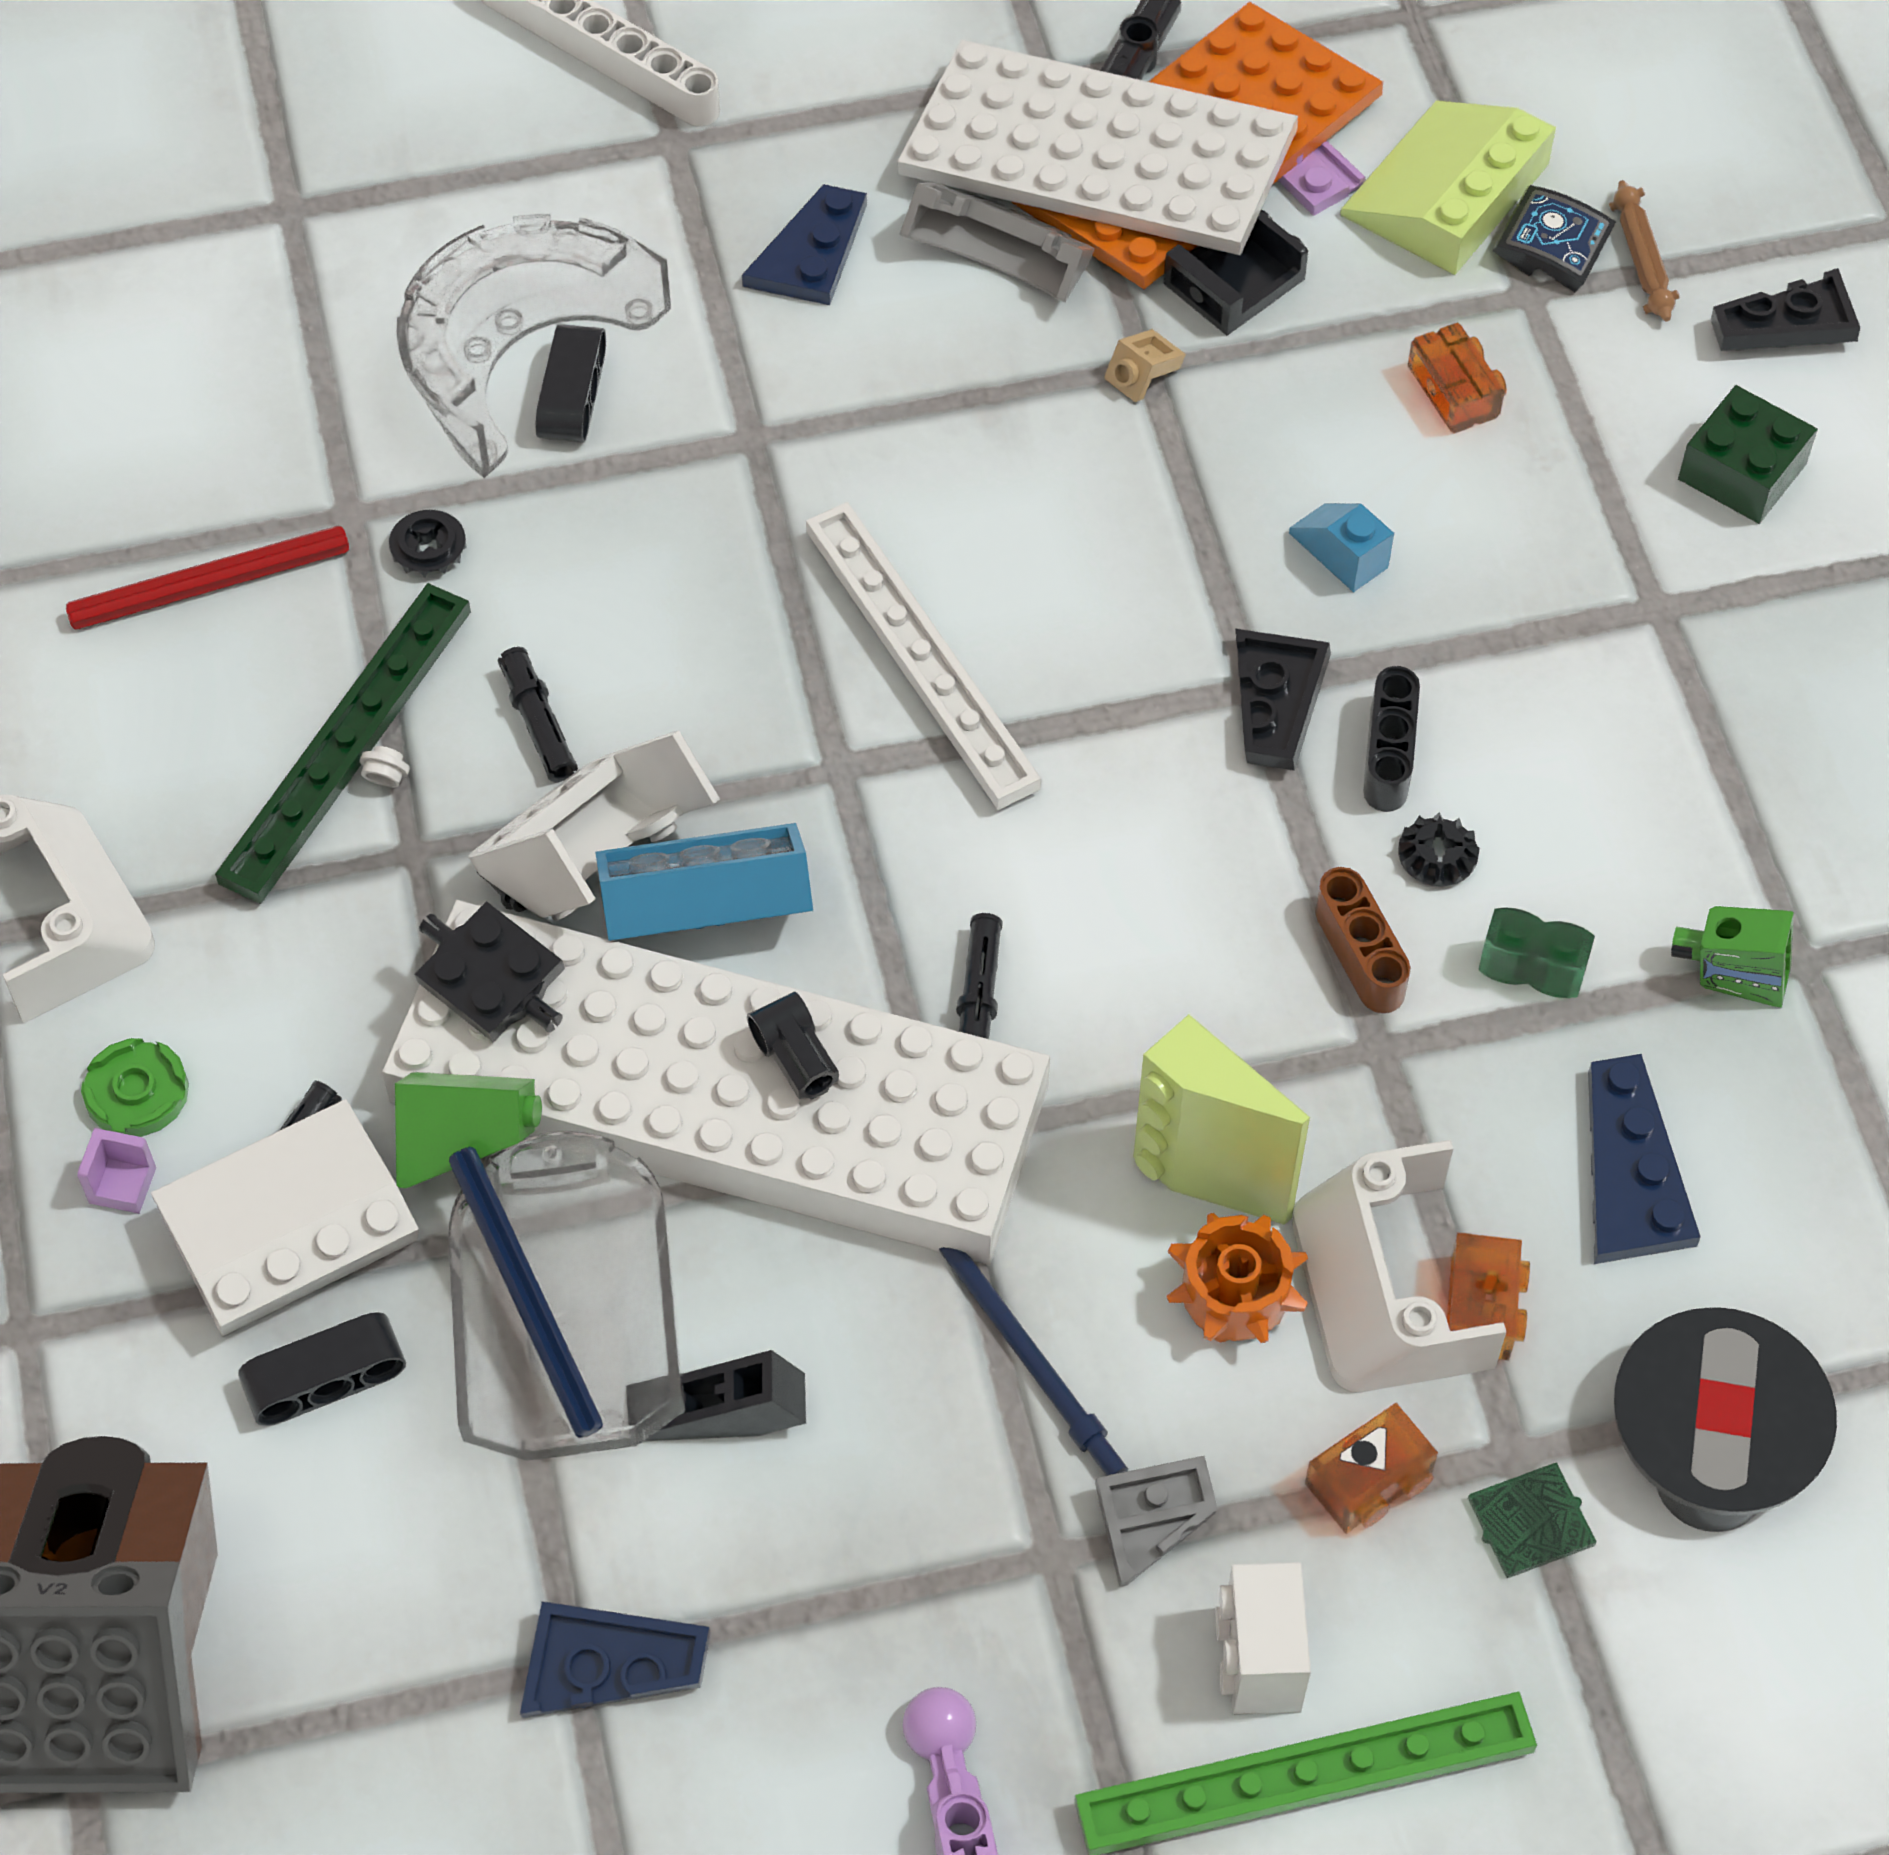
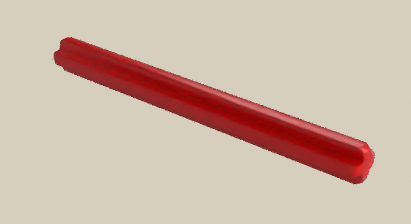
(207, 577)

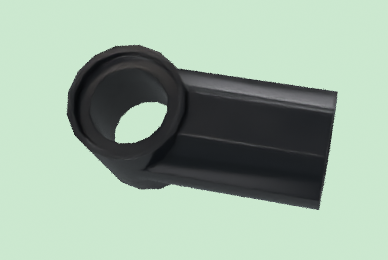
(789, 1035)

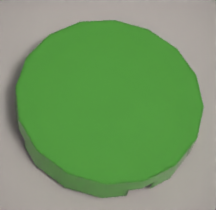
(135, 1087)

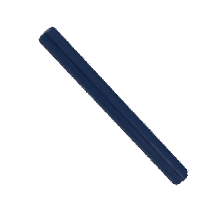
(526, 1293)

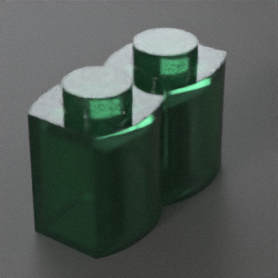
(1536, 952)

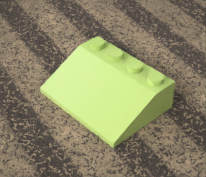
(1452, 180)
(1217, 1126)

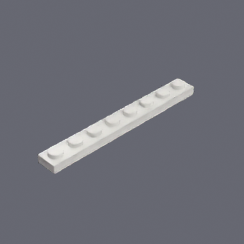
(923, 656)

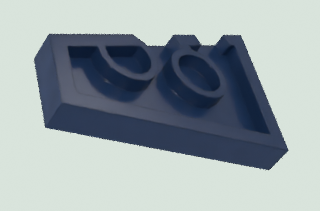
(811, 248)
(608, 1657)

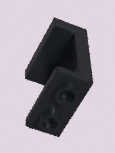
(1237, 287)

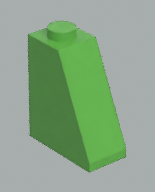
(453, 1112)

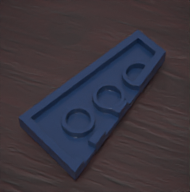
(1636, 1179)

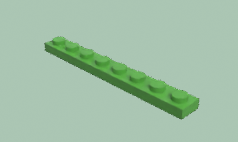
(1304, 1773)

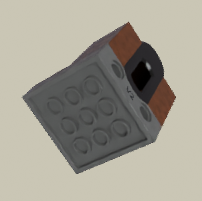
(101, 1619)

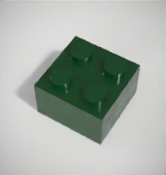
(1747, 454)

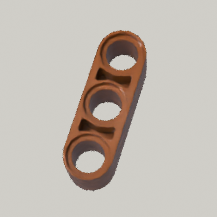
(1362, 960)

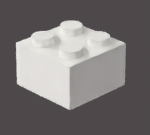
(1264, 1638)

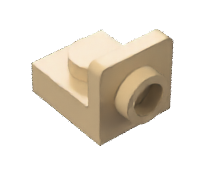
(1141, 359)

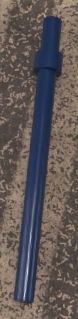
(1084, 1428)

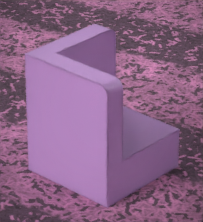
(116, 1170)

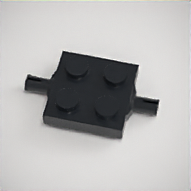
(490, 972)

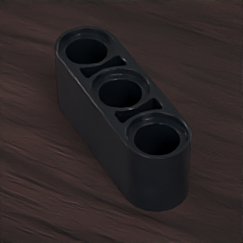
(570, 383)
(1386, 756)
(321, 1368)

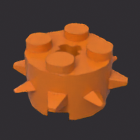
(1237, 1278)

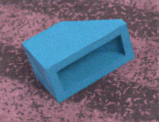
(1346, 541)

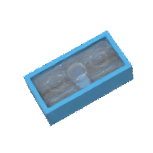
(704, 881)

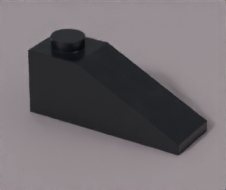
(739, 1399)

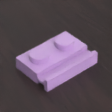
(1322, 179)

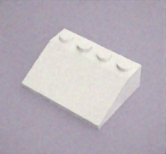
(285, 1216)

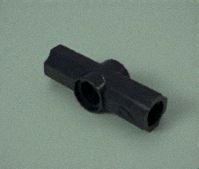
(1141, 38)

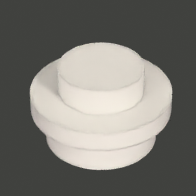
(384, 766)

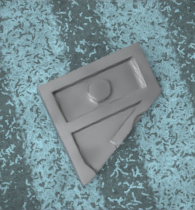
(1153, 1511)

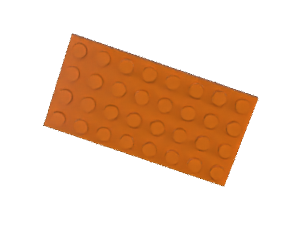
(1254, 63)

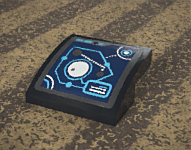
(1554, 235)

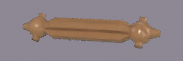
(1644, 250)

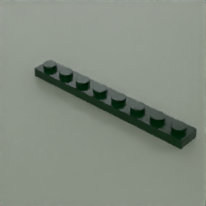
(337, 748)

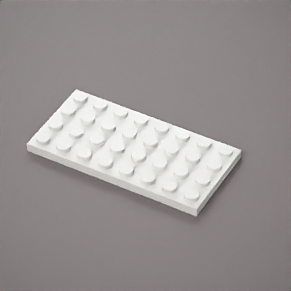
(1099, 146)

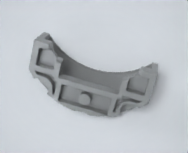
(997, 238)

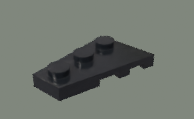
(1794, 317)
(1278, 694)

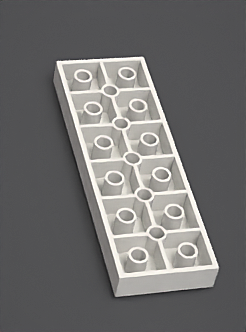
(661, 1060)

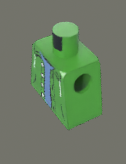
(1741, 952)

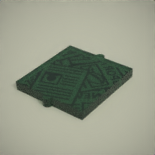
(1531, 1520)

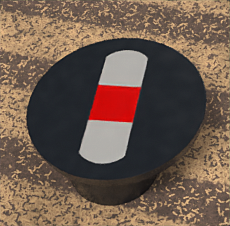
(1723, 1415)

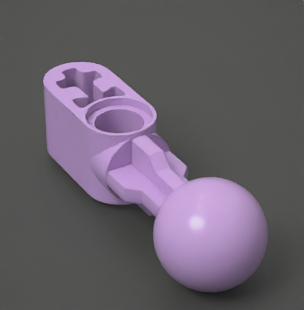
(940, 1728)

